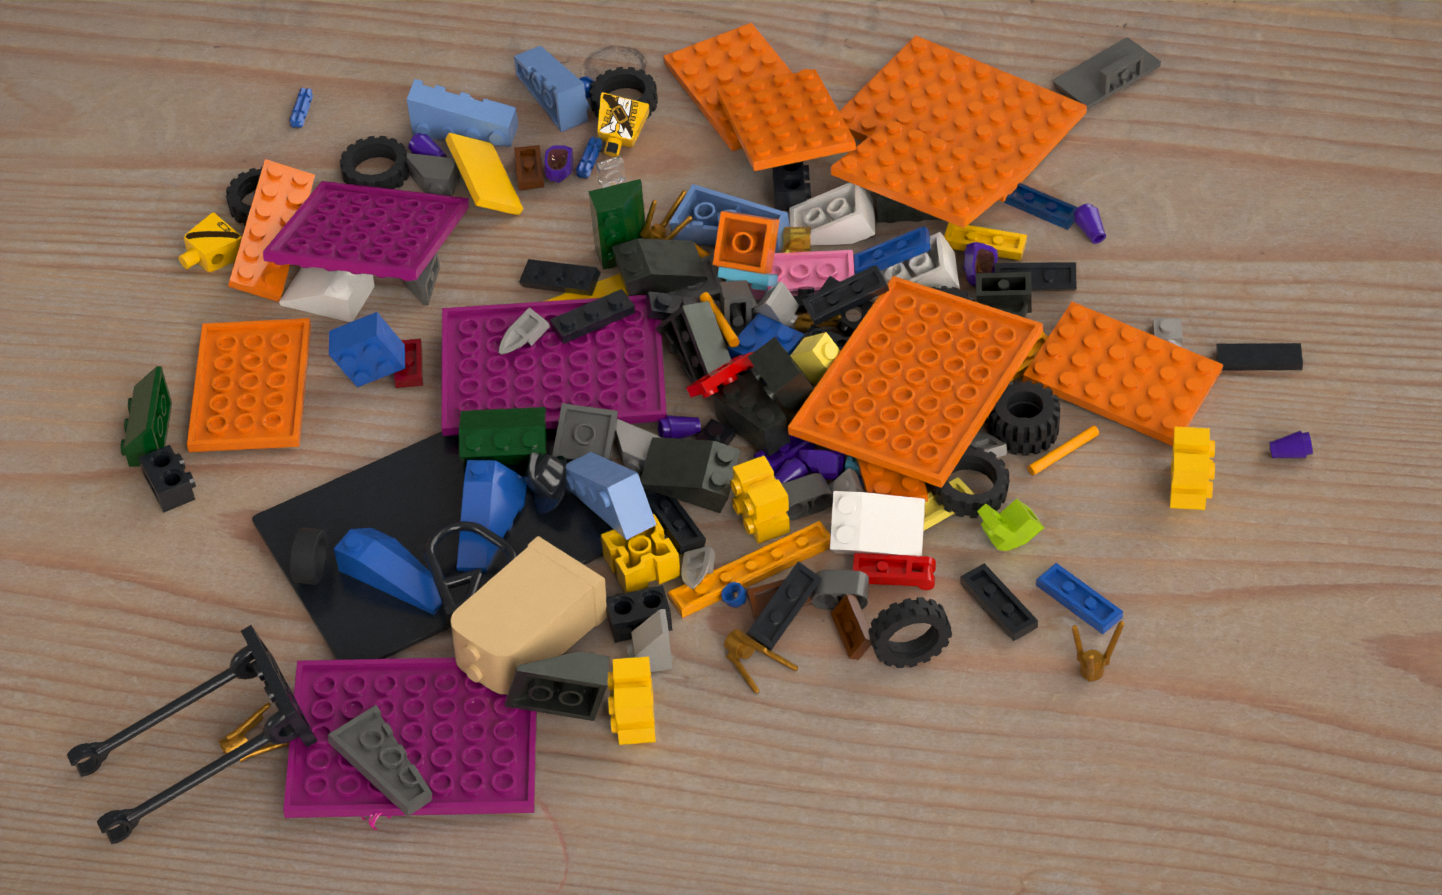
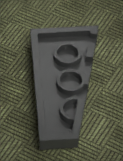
(377, 755)

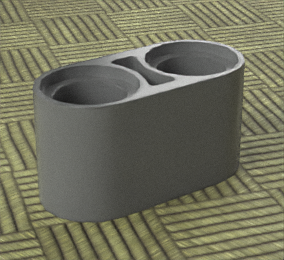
(808, 496)
(837, 584)

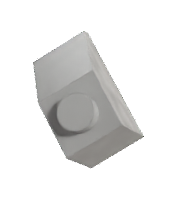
(778, 305)
(633, 445)
(653, 641)

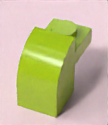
(1011, 527)

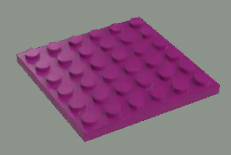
(367, 230)

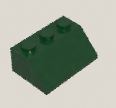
(616, 218)
(148, 417)
(502, 435)

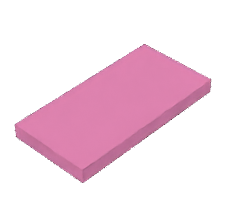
(809, 269)

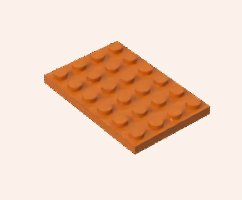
(719, 62)
(785, 119)
(927, 173)
(1123, 373)
(249, 385)

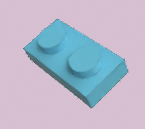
(758, 280)

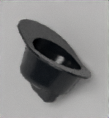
(547, 480)

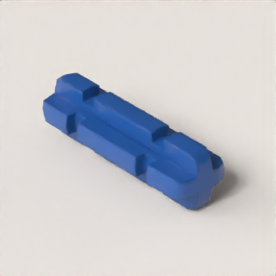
(301, 107)
(589, 157)

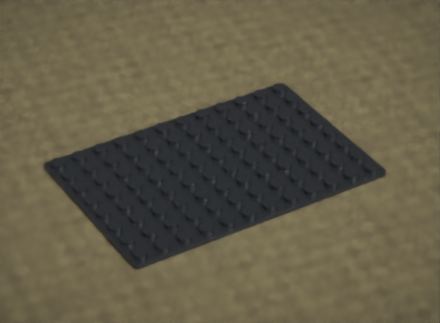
(409, 500)

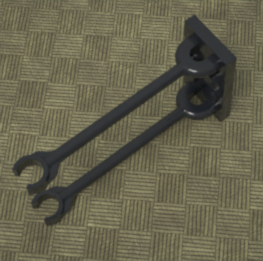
(273, 732)

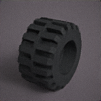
(1040, 421)

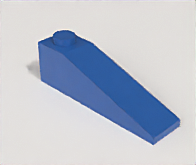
(491, 499)
(388, 567)

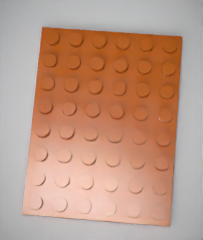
(964, 105)
(916, 381)

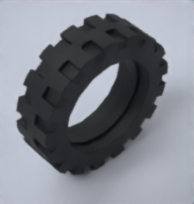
(621, 79)
(374, 148)
(239, 188)
(969, 504)
(903, 615)

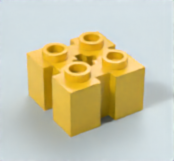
(1191, 468)
(760, 500)
(641, 557)
(632, 700)

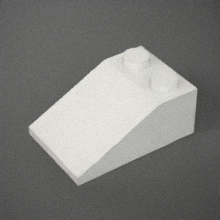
(837, 216)
(929, 269)
(328, 293)
(877, 524)

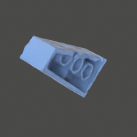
(553, 87)
(441, 112)
(705, 209)
(611, 493)

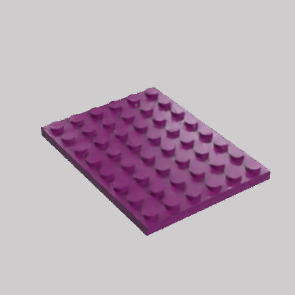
(604, 369)
(453, 730)

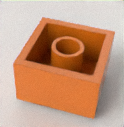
(746, 242)

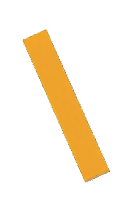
(752, 568)

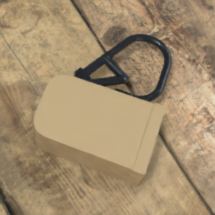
(521, 614)

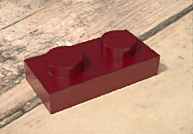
(413, 371)

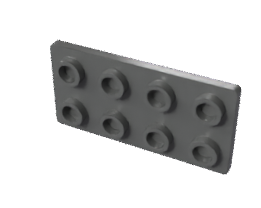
(1107, 72)

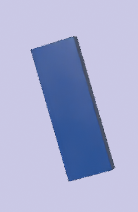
(894, 250)
(1079, 598)

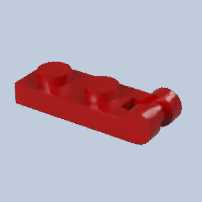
(724, 374)
(897, 569)

